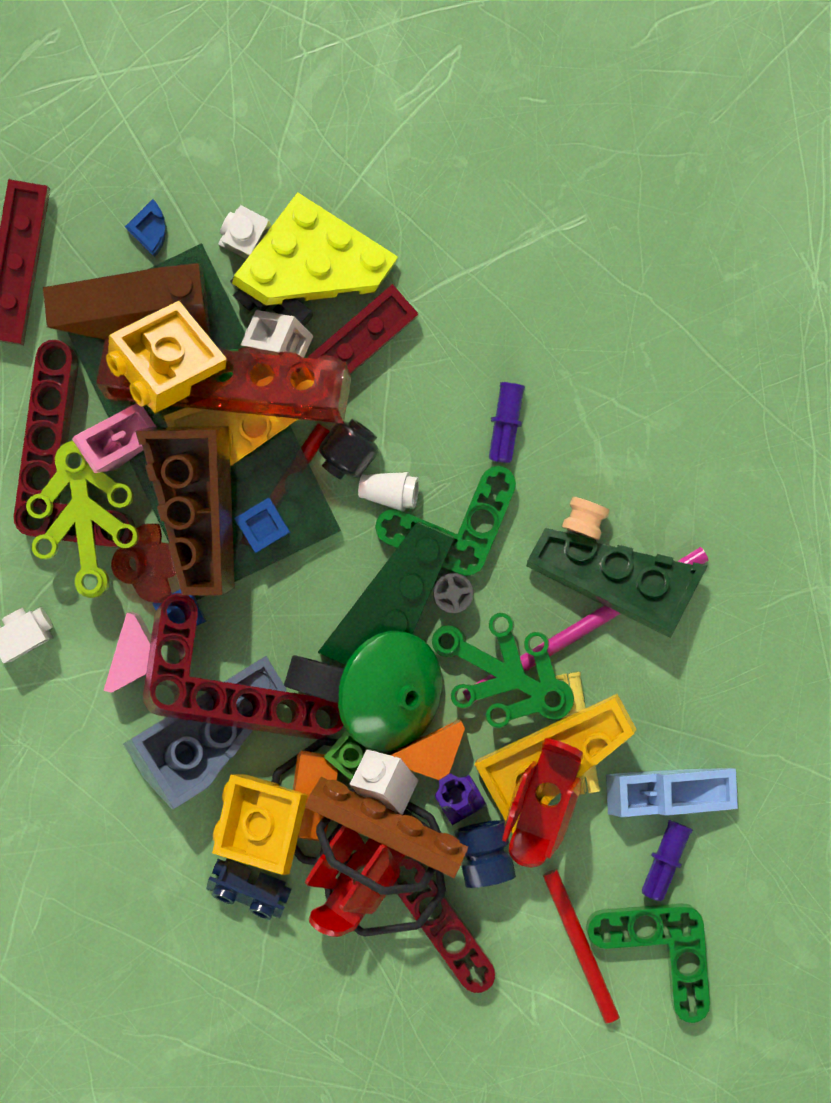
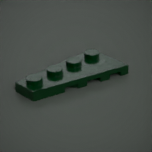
(630, 582)
(395, 594)

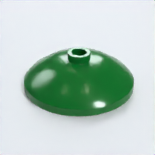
(376, 689)

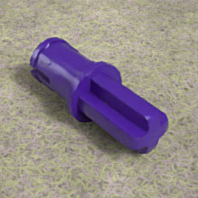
(506, 422)
(666, 860)

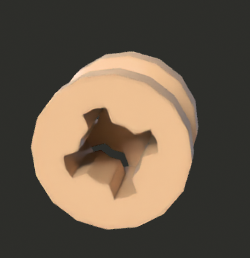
(585, 518)

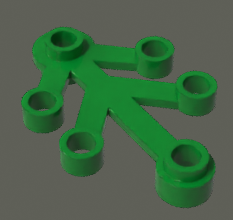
(509, 674)

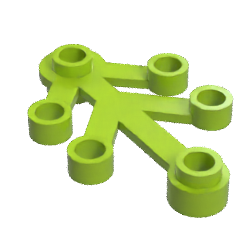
(81, 512)

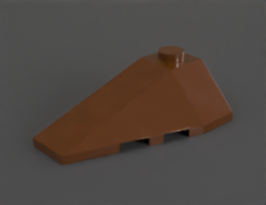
(115, 301)

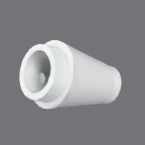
(390, 489)

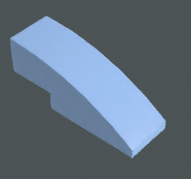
(671, 792)

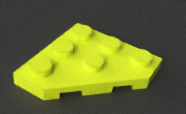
(312, 258)

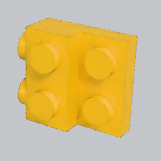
(163, 356)
(259, 823)

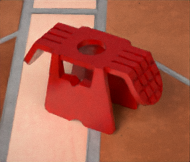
(540, 825)
(350, 898)

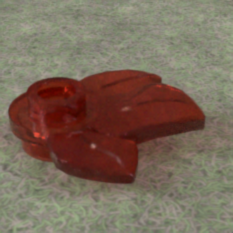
(152, 564)

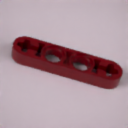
(444, 922)

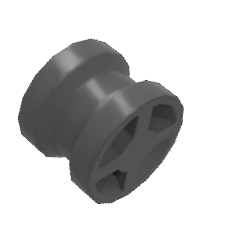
(459, 597)

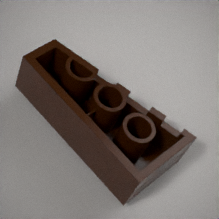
(194, 502)

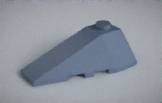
(186, 755)

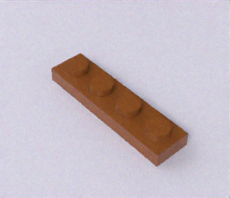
(386, 826)

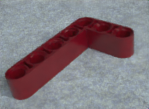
(59, 421)
(223, 693)

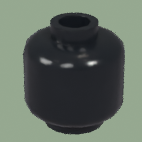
(348, 449)

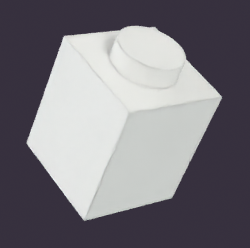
(385, 780)

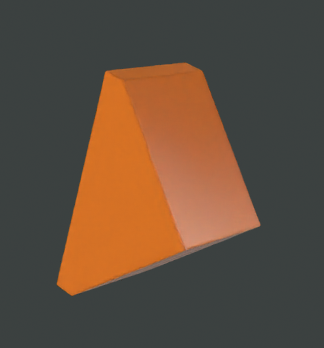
(434, 752)

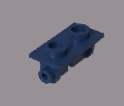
(234, 886)

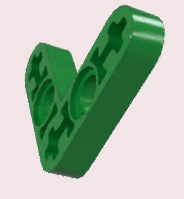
(466, 535)
(677, 944)

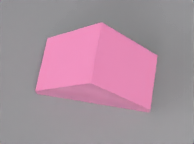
(114, 439)
(130, 654)

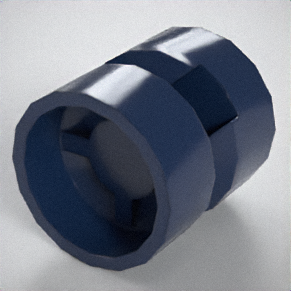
(485, 858)

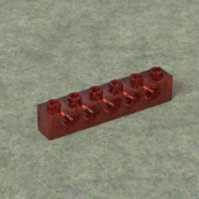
(321, 402)

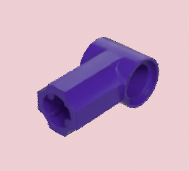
(459, 797)

